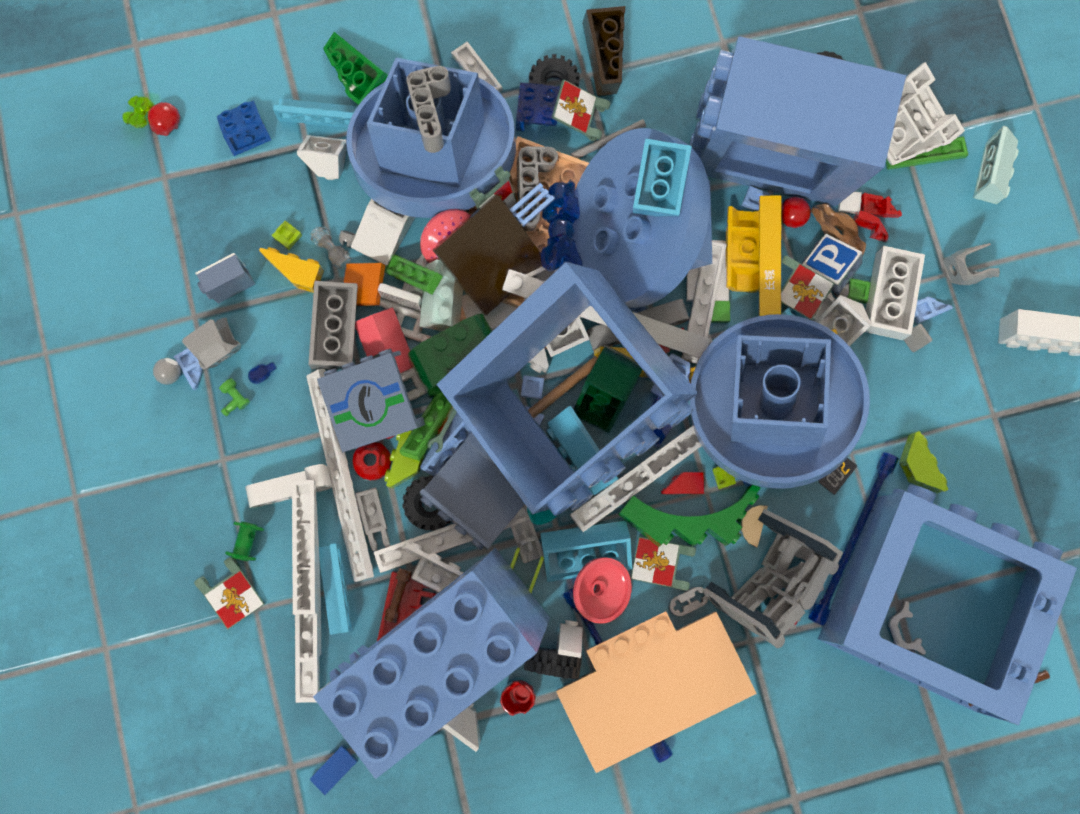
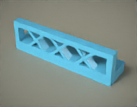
(314, 112)
(335, 589)

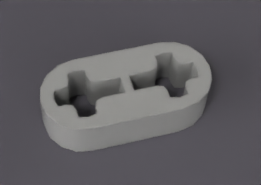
(685, 596)

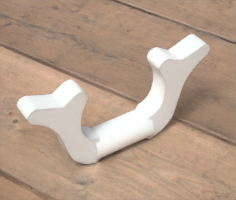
(893, 625)

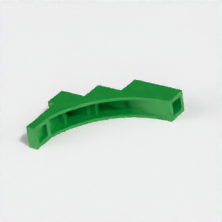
(659, 525)

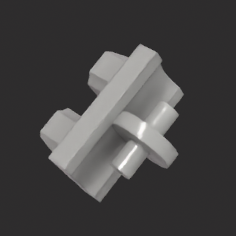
(527, 541)

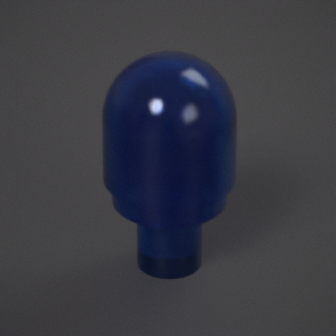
(261, 372)

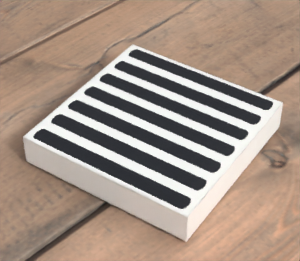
(400, 296)

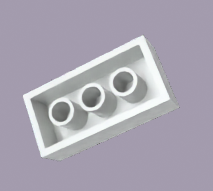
(894, 292)
(1041, 331)

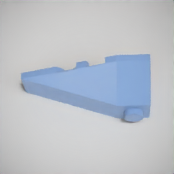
(452, 440)

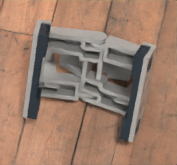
(801, 582)

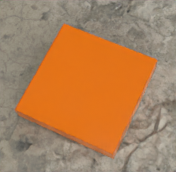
(368, 278)

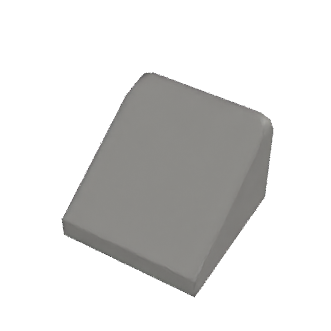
(918, 338)

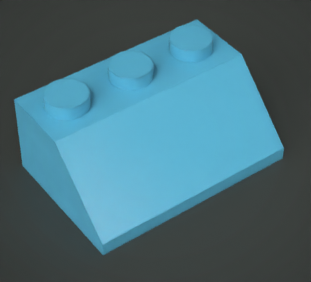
(661, 178)

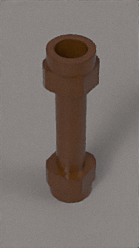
(392, 613)

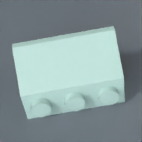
(996, 167)
(444, 306)

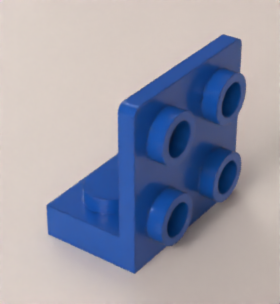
(243, 128)

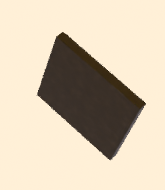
(485, 250)

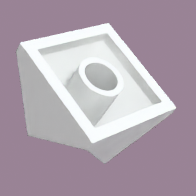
(847, 318)

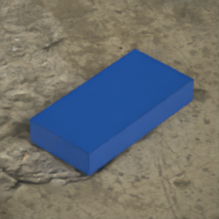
(333, 770)

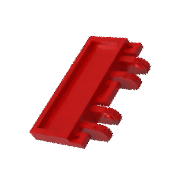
(409, 603)

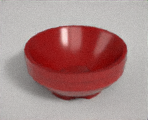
(377, 470)

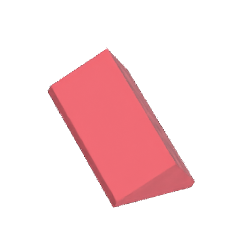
(382, 333)

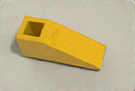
(297, 271)

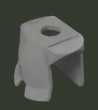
(963, 275)
(212, 343)

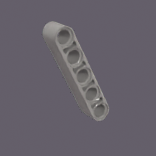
(669, 313)

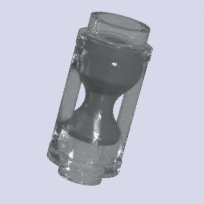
(336, 254)

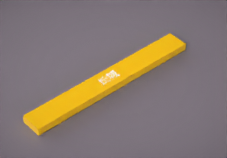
(769, 255)

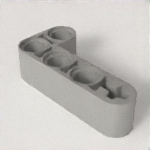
(424, 87)
(531, 170)

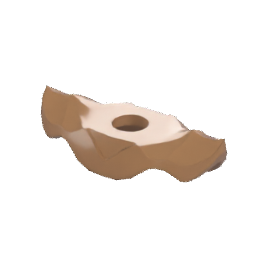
(831, 220)

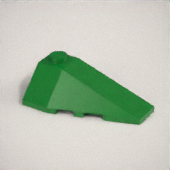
(353, 68)

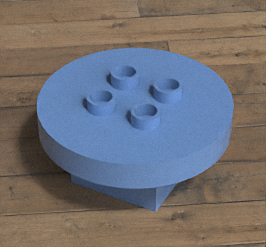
(390, 153)
(633, 251)
(779, 401)

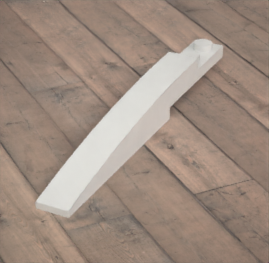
(661, 332)
(636, 480)
(306, 590)

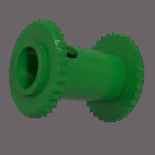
(244, 541)

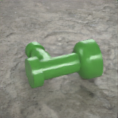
(238, 400)

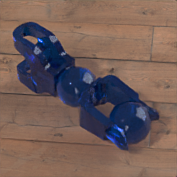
(560, 245)

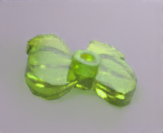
(141, 106)

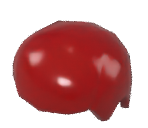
(163, 118)
(795, 212)
(518, 697)

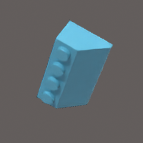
(575, 443)
(572, 549)

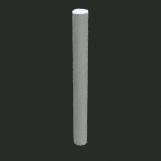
(602, 142)

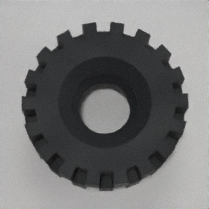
(554, 68)
(414, 510)
(551, 663)

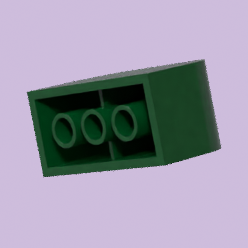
(445, 350)
(607, 388)

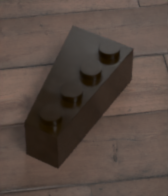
(605, 46)

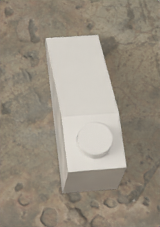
(570, 639)

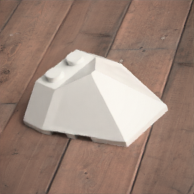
(920, 119)

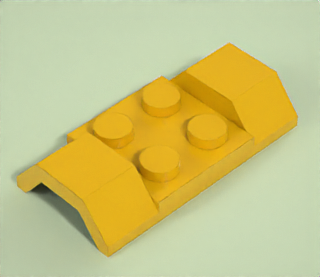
(742, 250)

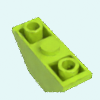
(921, 465)
(402, 467)

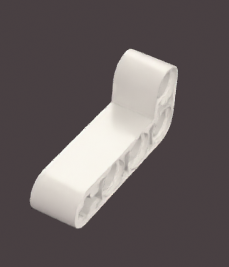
(280, 488)

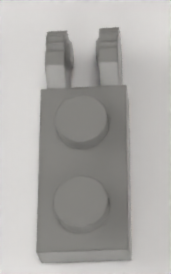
(372, 516)

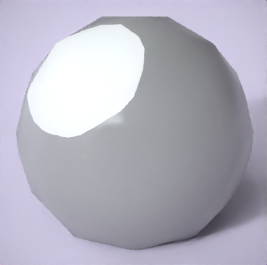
(166, 371)

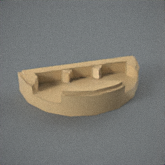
(752, 526)

